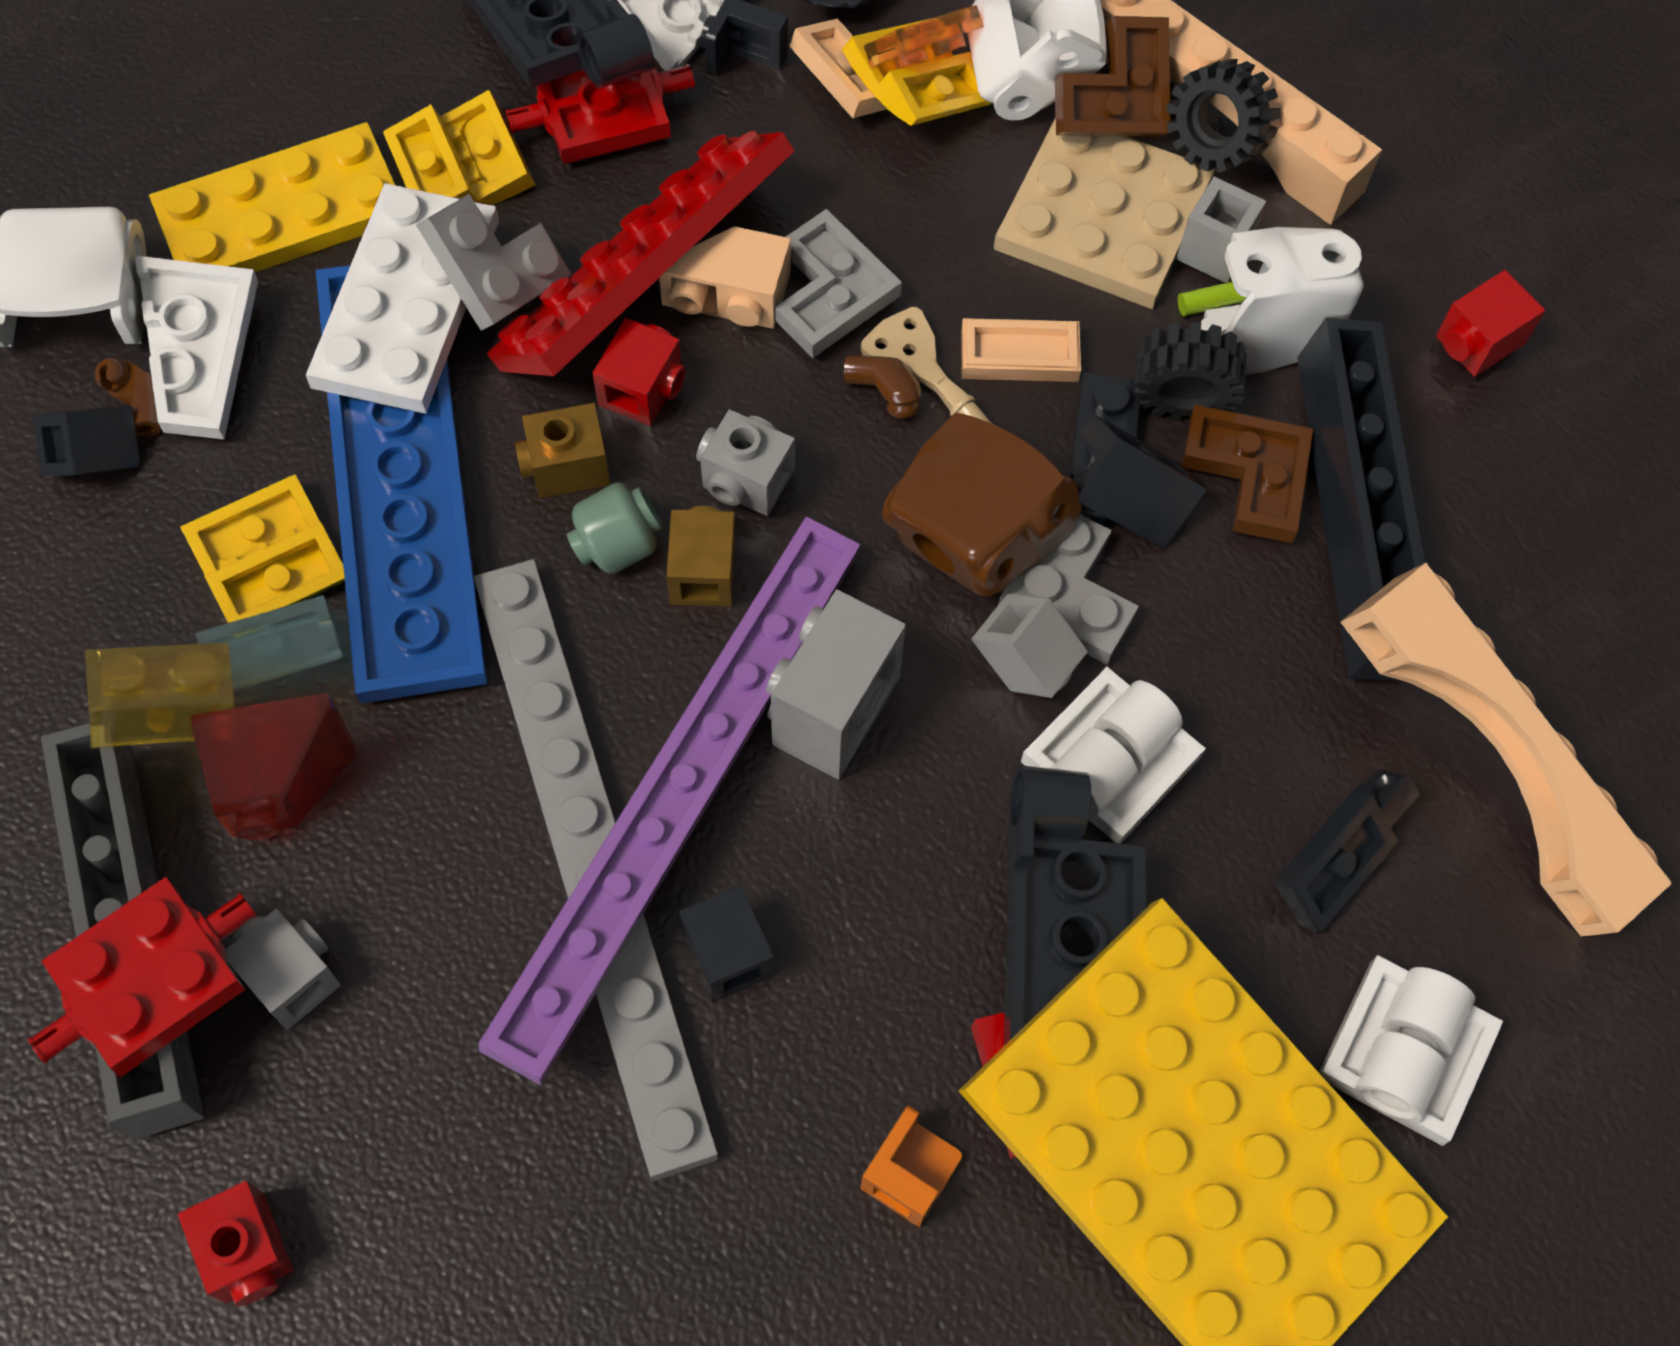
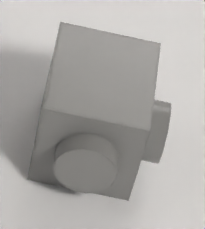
(1211, 224)
(1030, 645)
(282, 965)

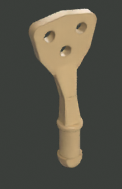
(923, 361)

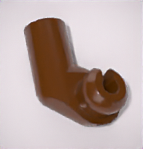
(890, 377)
(132, 387)

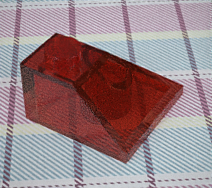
(271, 761)

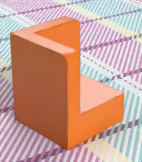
(910, 1168)

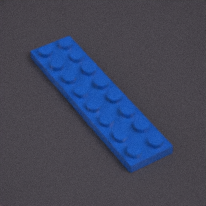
(403, 540)

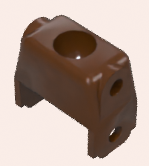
(981, 504)

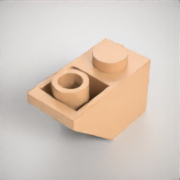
(731, 277)

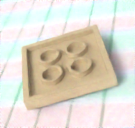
(1103, 213)

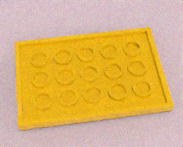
(1202, 1147)

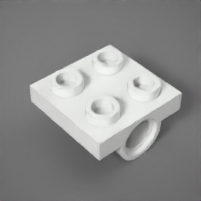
(1127, 745)
(1412, 1047)

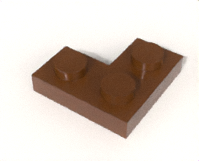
(1132, 94)
(1265, 457)

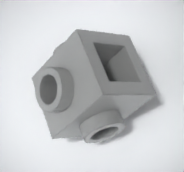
(746, 461)

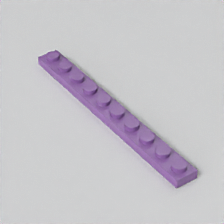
(664, 809)

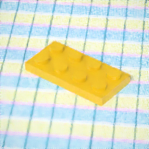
(276, 203)

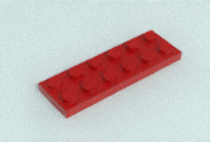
(646, 247)

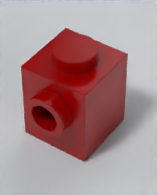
(1489, 323)
(639, 371)
(236, 1245)

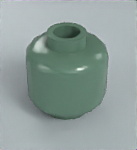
(614, 528)

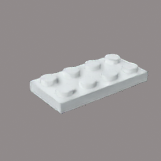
(393, 309)

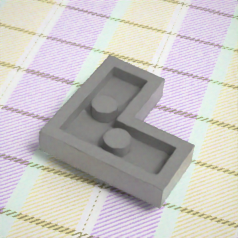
(486, 275)
(845, 285)
(1090, 610)

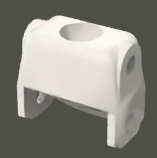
(1029, 46)
(69, 266)
(1300, 283)

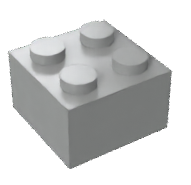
(835, 682)

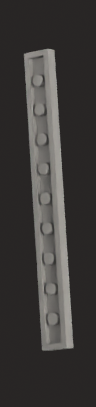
(578, 820)

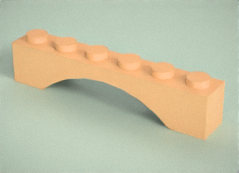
(1313, 152)
(1585, 848)

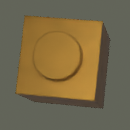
(701, 557)

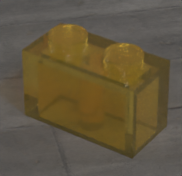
(154, 690)

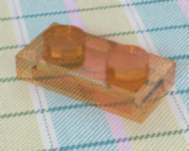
(909, 43)

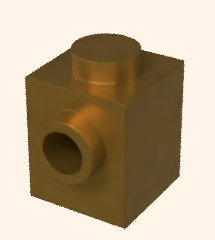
(563, 451)

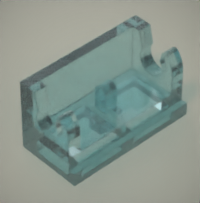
(279, 641)

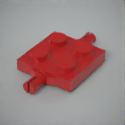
(602, 120)
(142, 977)

